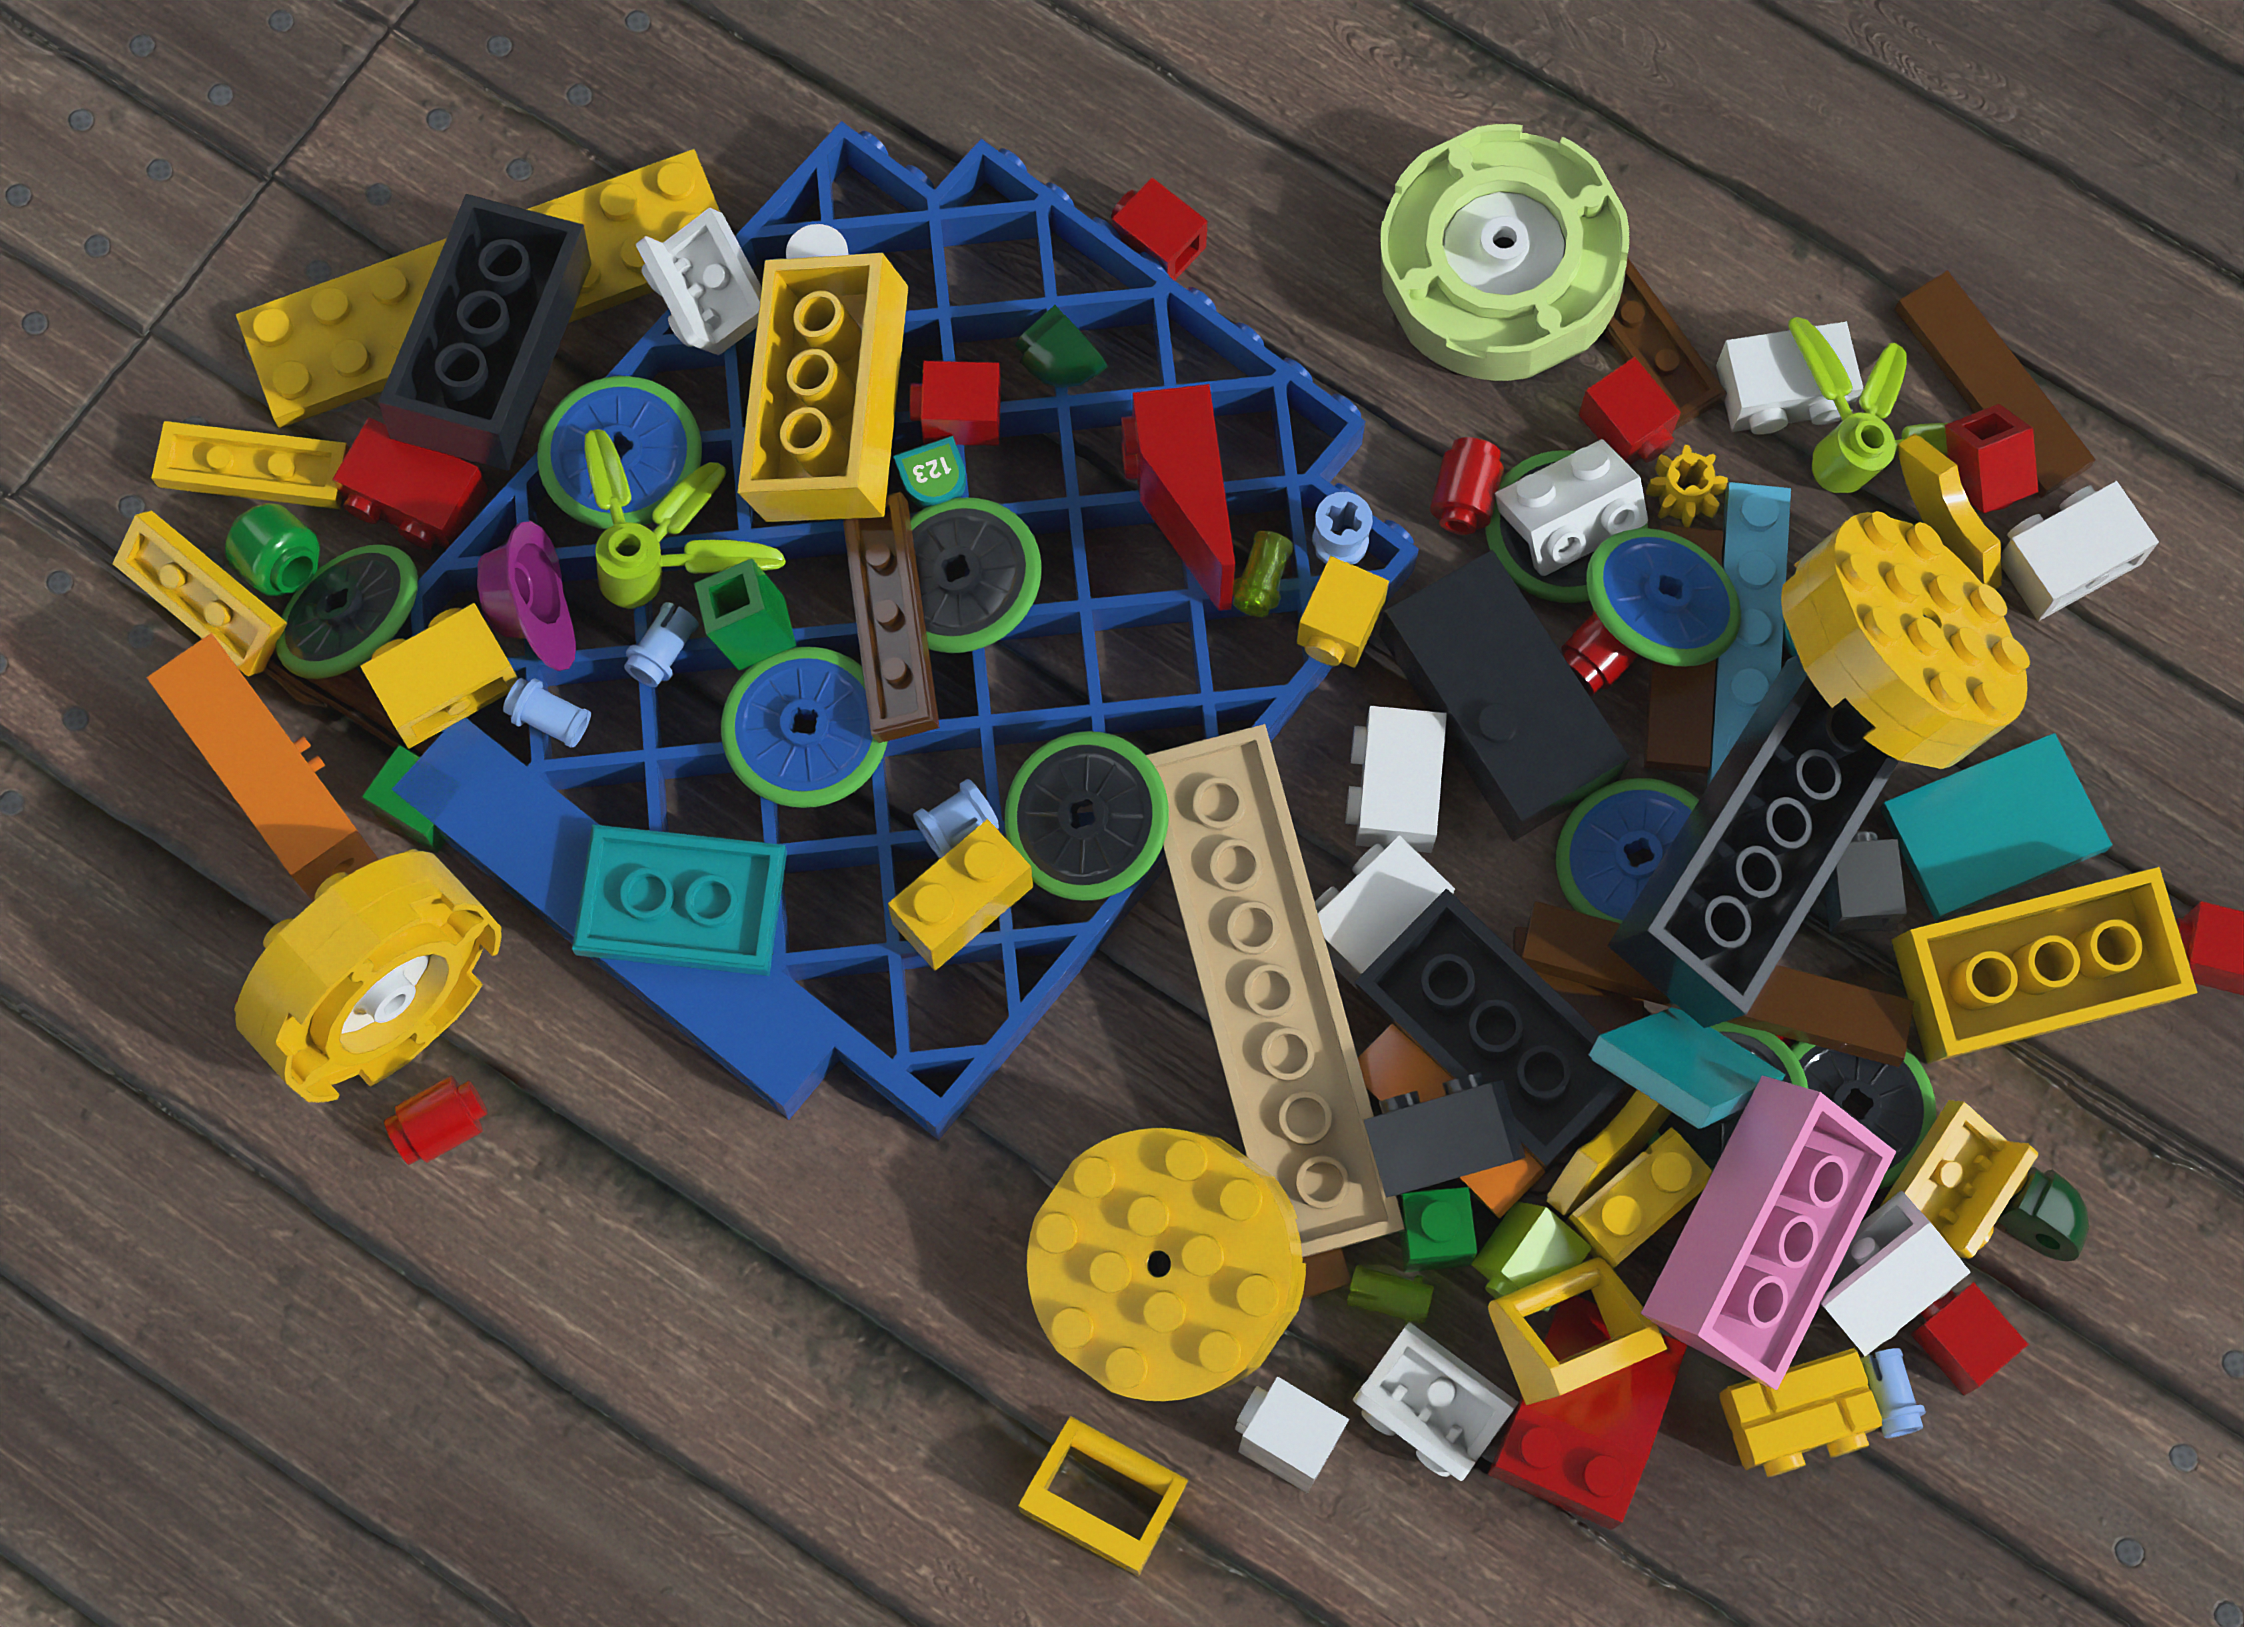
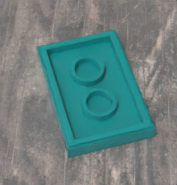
(1995, 826)
(680, 900)
(1683, 1065)

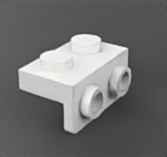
(704, 283)
(1574, 505)
(1434, 1403)

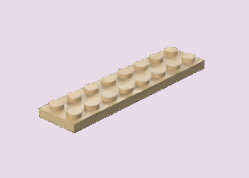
(1271, 987)

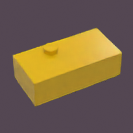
(823, 388)
(2043, 965)

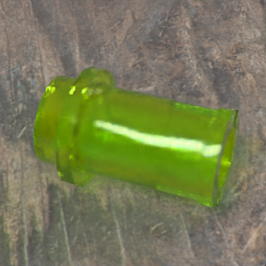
(1257, 588)
(1391, 1295)

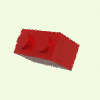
(409, 487)

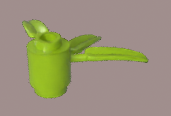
(1862, 441)
(630, 553)

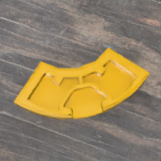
(1946, 509)
(1607, 1153)

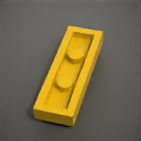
(248, 464)
(199, 592)

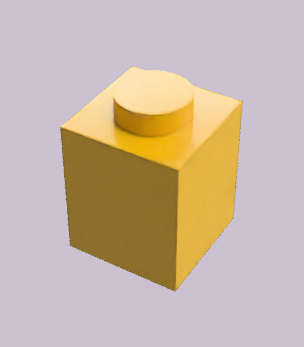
(1341, 613)

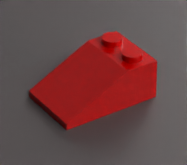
(1179, 475)
(1595, 1440)

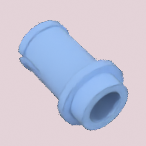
(660, 645)
(546, 712)
(1893, 1393)

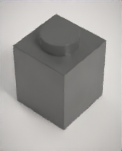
(1866, 887)

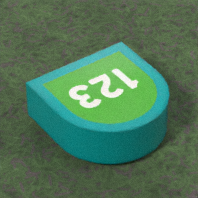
(932, 473)

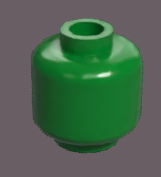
(272, 550)

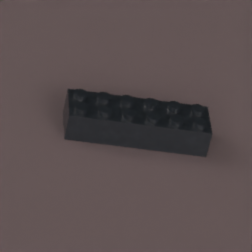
(1754, 851)

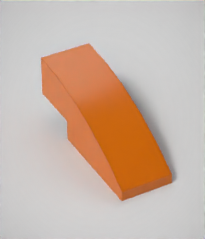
(1397, 1067)

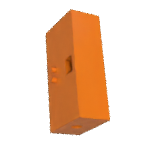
(261, 765)

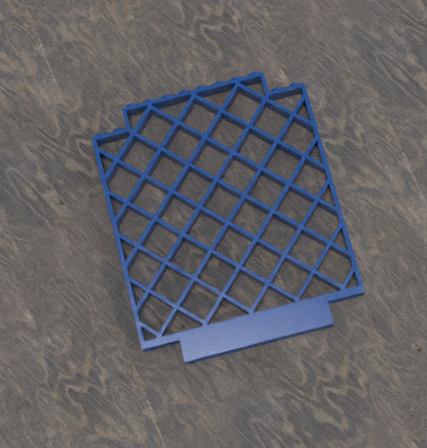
(769, 1026)

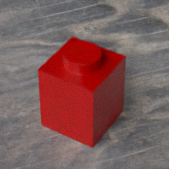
(1161, 226)
(958, 402)
(1630, 413)
(1993, 457)
(2214, 946)
(1967, 1337)

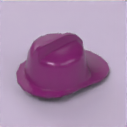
(525, 595)

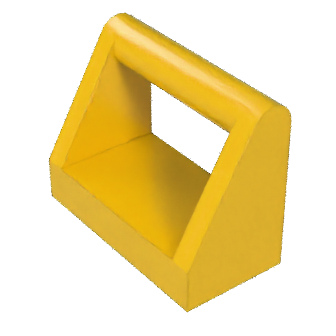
(1531, 1361)
(1084, 1527)

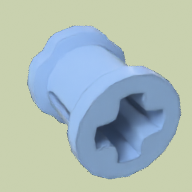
(1331, 515)
(954, 818)

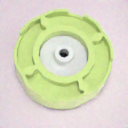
(1503, 252)

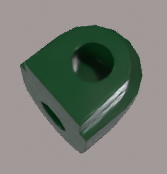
(1059, 352)
(2048, 1216)

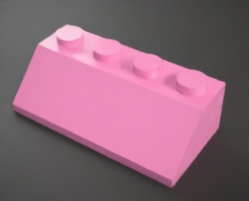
(1769, 1230)

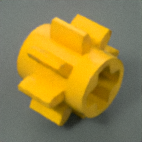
(1696, 498)

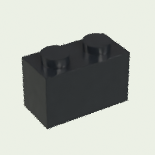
(1444, 1136)

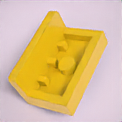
(1964, 1177)

